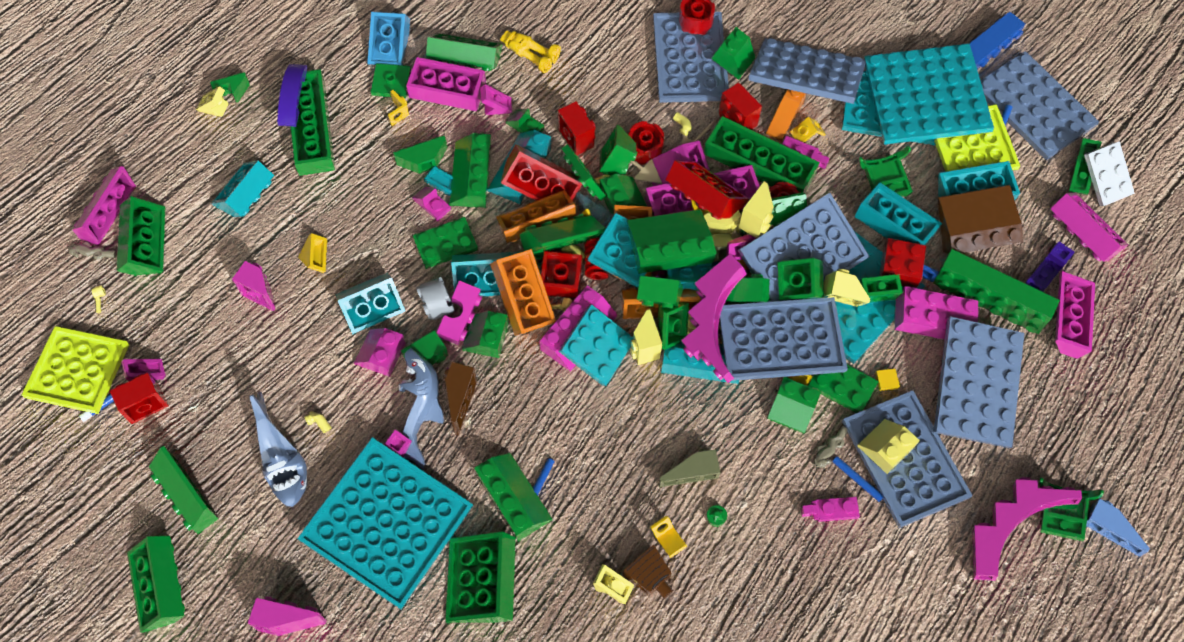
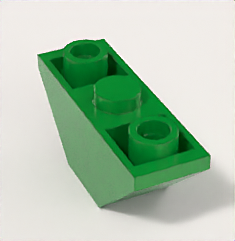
(422, 156)

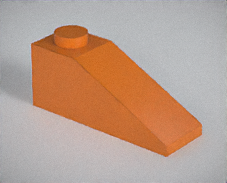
(786, 114)

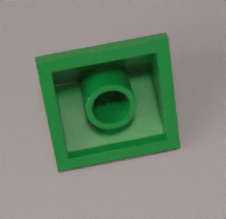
(673, 324)

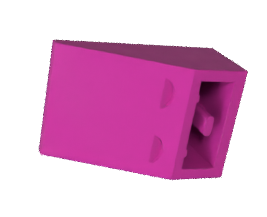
(685, 152)
(284, 618)

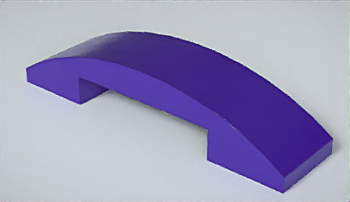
(290, 94)
(1050, 267)

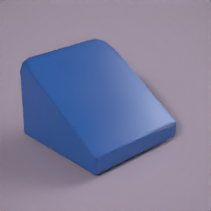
(929, 273)

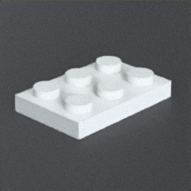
(1109, 173)

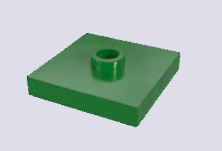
(390, 78)

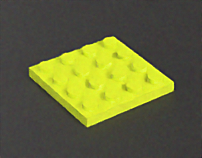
(978, 149)
(75, 370)

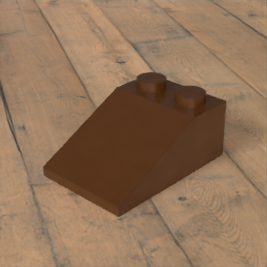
(460, 386)

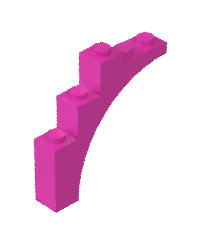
(713, 290)
(1027, 500)

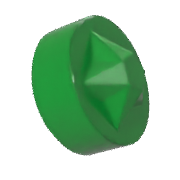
(716, 516)

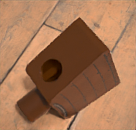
(650, 573)

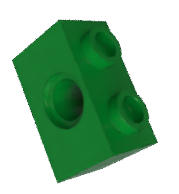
(882, 287)

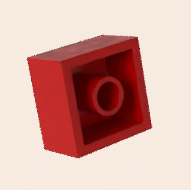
(740, 107)
(576, 128)
(903, 259)
(561, 274)
(138, 398)

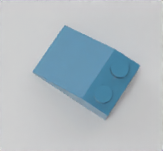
(388, 38)

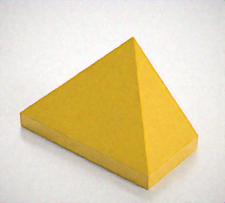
(314, 253)

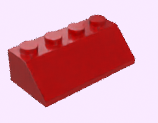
(537, 176)
(705, 189)

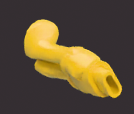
(522, 44)

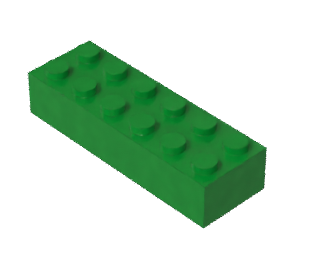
(312, 133)
(771, 161)
(996, 292)

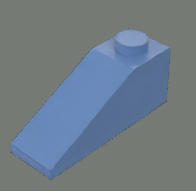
(1114, 526)

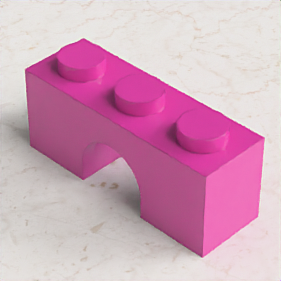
(454, 328)

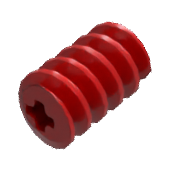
(592, 271)

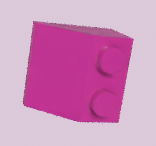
(254, 285)
(380, 351)

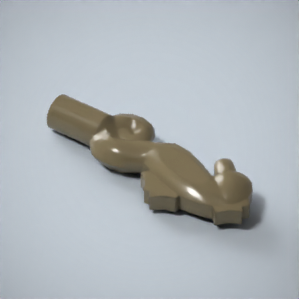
(87, 250)
(826, 452)

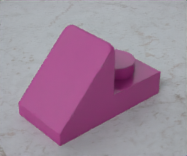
(495, 101)
(431, 202)
(135, 367)

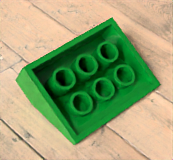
(671, 241)
(481, 578)

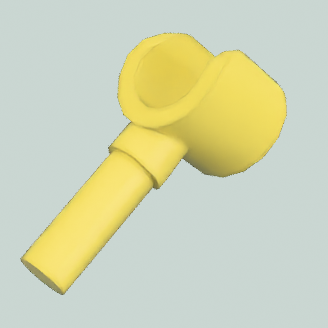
(98, 292)
(565, 304)

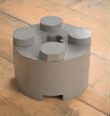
(435, 298)

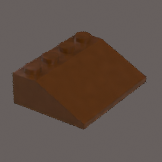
(979, 220)

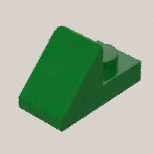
(233, 84)
(522, 122)

